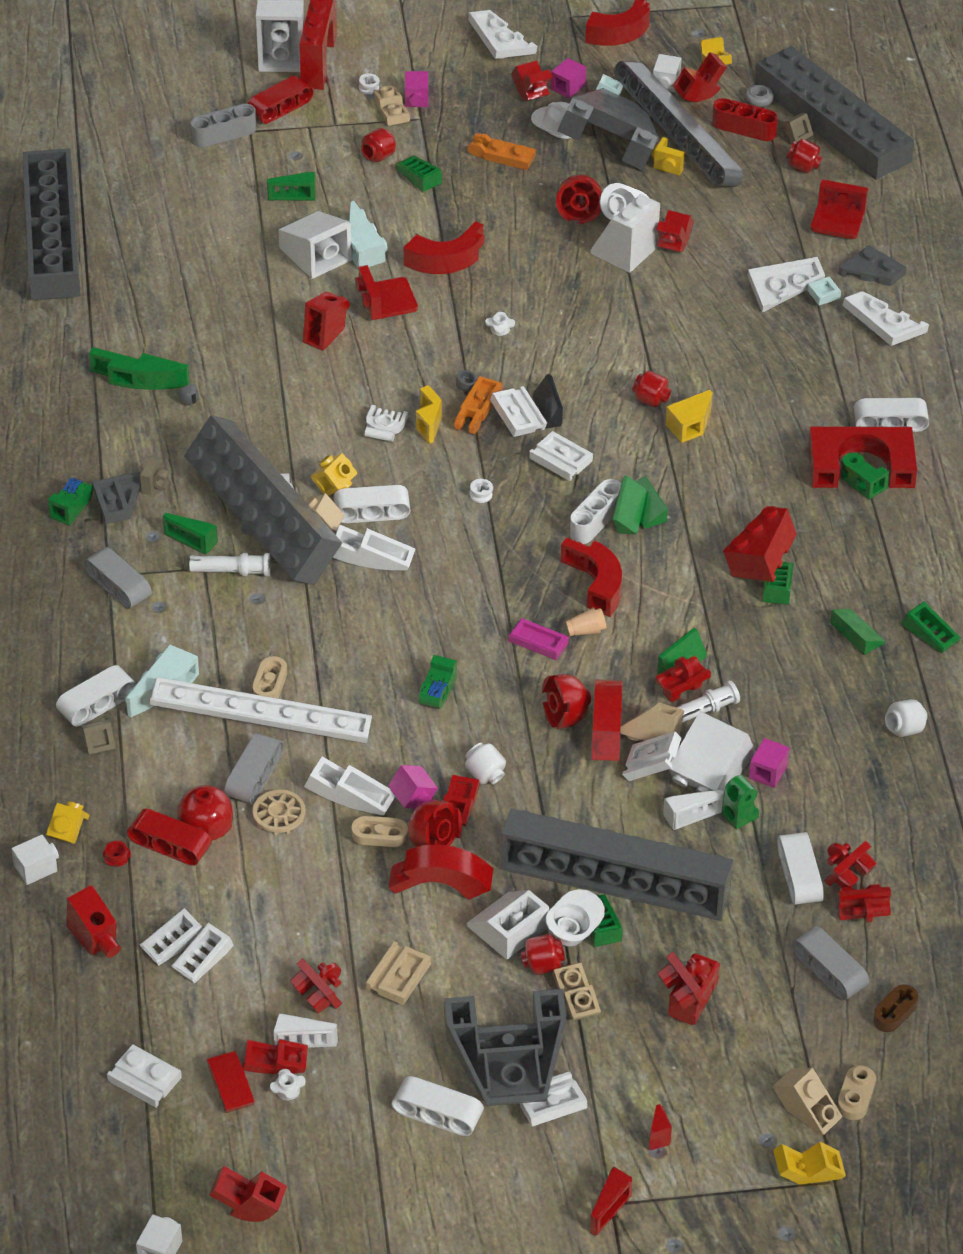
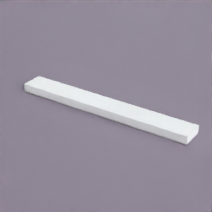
(261, 710)

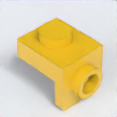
(716, 46)
(667, 158)
(67, 822)

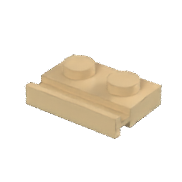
(398, 973)

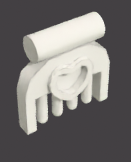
(382, 425)

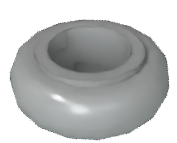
(759, 95)

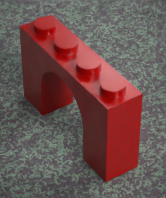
(317, 35)
(890, 444)

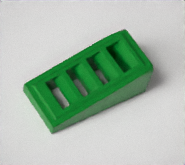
(420, 173)
(305, 181)
(191, 532)
(780, 589)
(930, 617)
(609, 934)

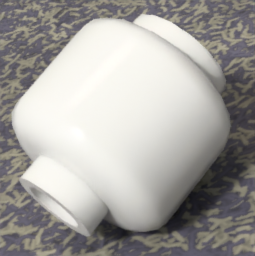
(906, 718)
(485, 763)

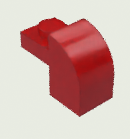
(531, 81)
(702, 83)
(674, 231)
(249, 1199)

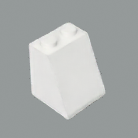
(630, 234)
(317, 243)
(711, 755)

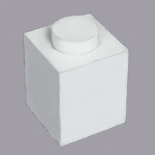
(667, 70)
(35, 859)
(160, 1236)

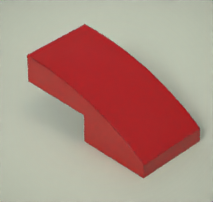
(462, 794)
(271, 1059)
(230, 1081)

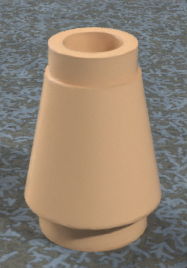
(588, 622)

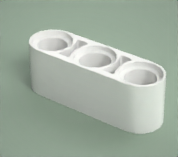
(892, 413)
(373, 503)
(594, 511)
(95, 695)
(800, 868)
(437, 1106)

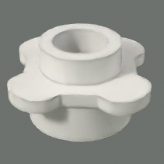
(500, 324)
(287, 1092)

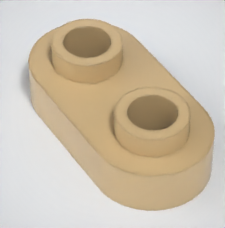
(268, 683)
(379, 831)
(857, 1090)

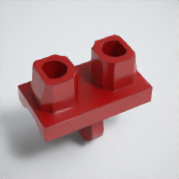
(683, 676)
(858, 858)
(864, 903)
(676, 972)
(324, 995)

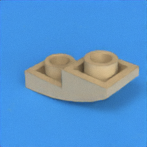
(391, 105)
(578, 994)

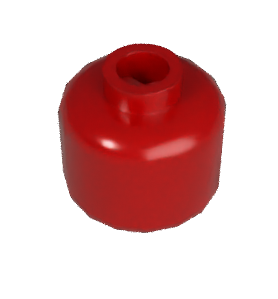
(378, 145)
(804, 156)
(651, 389)
(543, 954)

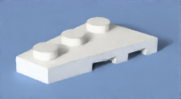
(499, 38)
(783, 281)
(886, 323)

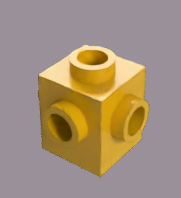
(334, 474)

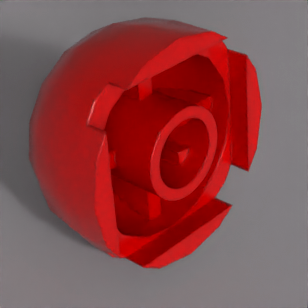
(579, 199)
(566, 700)
(207, 809)
(434, 824)

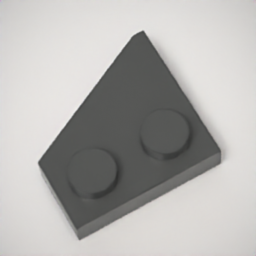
(874, 267)
(117, 496)

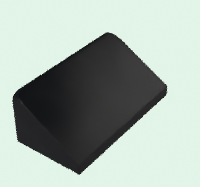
(548, 402)

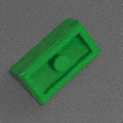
(629, 506)
(654, 509)
(856, 630)
(686, 647)

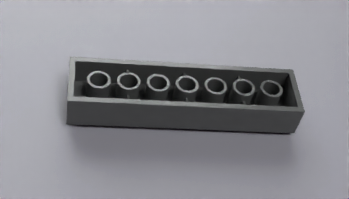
(835, 112)
(51, 224)
(263, 500)
(616, 864)

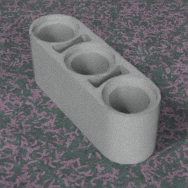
(223, 125)
(117, 577)
(254, 768)
(830, 963)

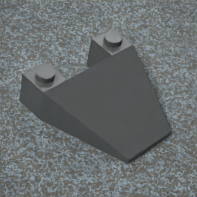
(616, 116)
(511, 1060)

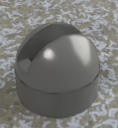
(467, 375)
(188, 394)

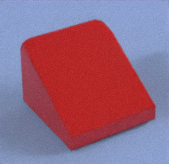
(660, 1130)

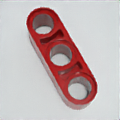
(281, 99)
(744, 119)
(169, 836)

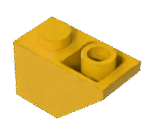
(690, 416)

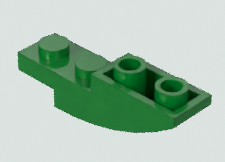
(143, 373)

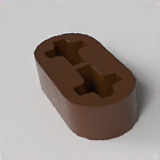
(891, 1004)

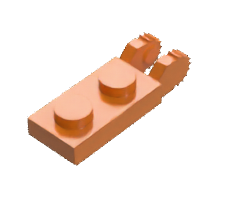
(501, 151)
(477, 404)

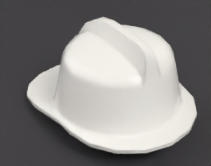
(550, 118)
(616, 198)
(575, 916)

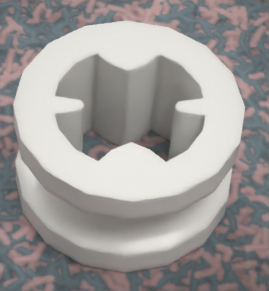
(368, 83)
(486, 493)

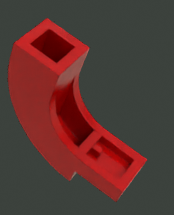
(618, 28)
(447, 256)
(602, 566)
(607, 720)
(443, 865)

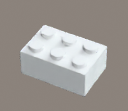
(279, 34)

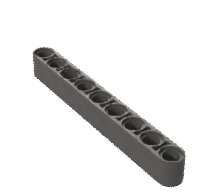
(678, 124)

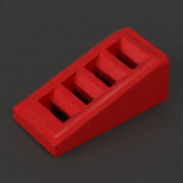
(611, 1199)

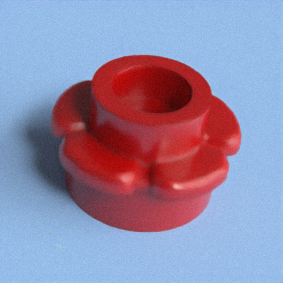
(116, 854)

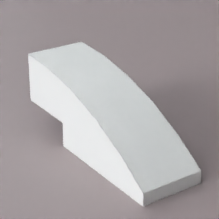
(372, 550)
(349, 787)

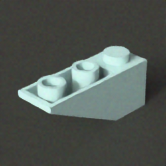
(366, 243)
(172, 665)

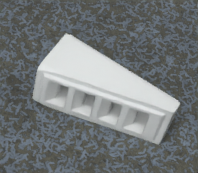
(693, 807)
(174, 925)
(201, 941)
(305, 1031)

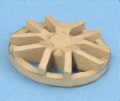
(279, 811)

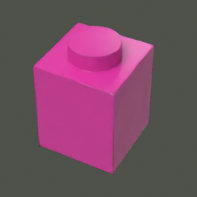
(568, 78)
(416, 89)
(769, 763)
(412, 786)

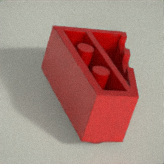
(761, 545)

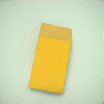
(430, 414)
(813, 1165)

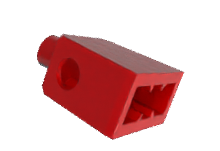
(324, 319)
(92, 922)

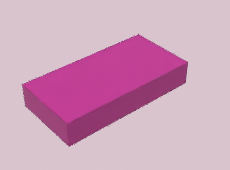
(538, 639)

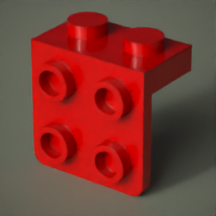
(840, 209)
(385, 297)

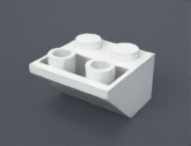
(511, 922)

